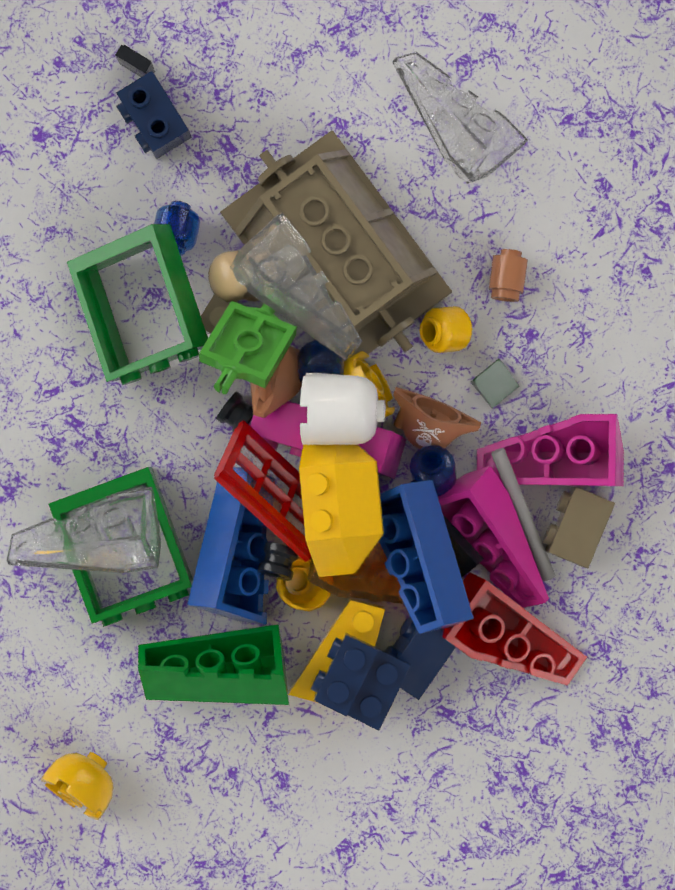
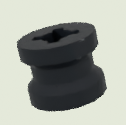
(235, 411)
(277, 561)

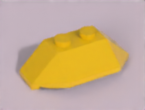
(340, 506)

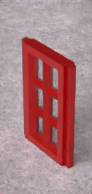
(265, 486)

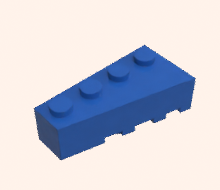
(423, 557)
(228, 562)

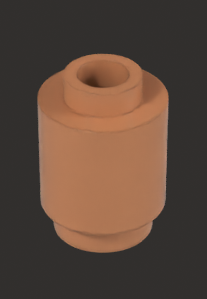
(508, 275)

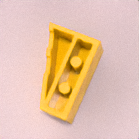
(357, 619)

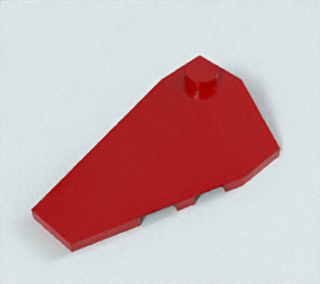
(512, 636)

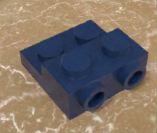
(360, 681)

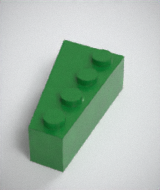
(217, 668)

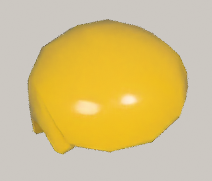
(300, 592)

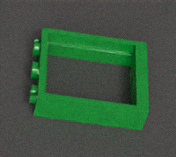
(99, 315)
(141, 603)

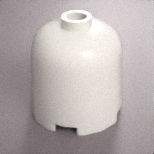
(339, 409)

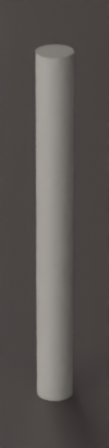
(511, 484)

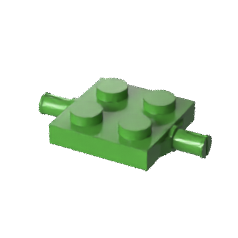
(247, 345)

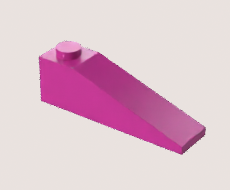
(567, 453)
(488, 521)

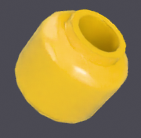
(446, 329)

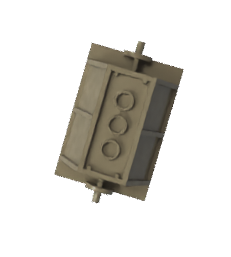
(351, 236)

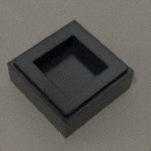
(134, 61)

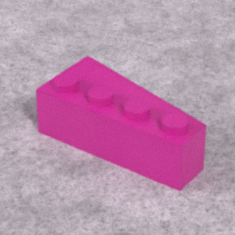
(284, 429)

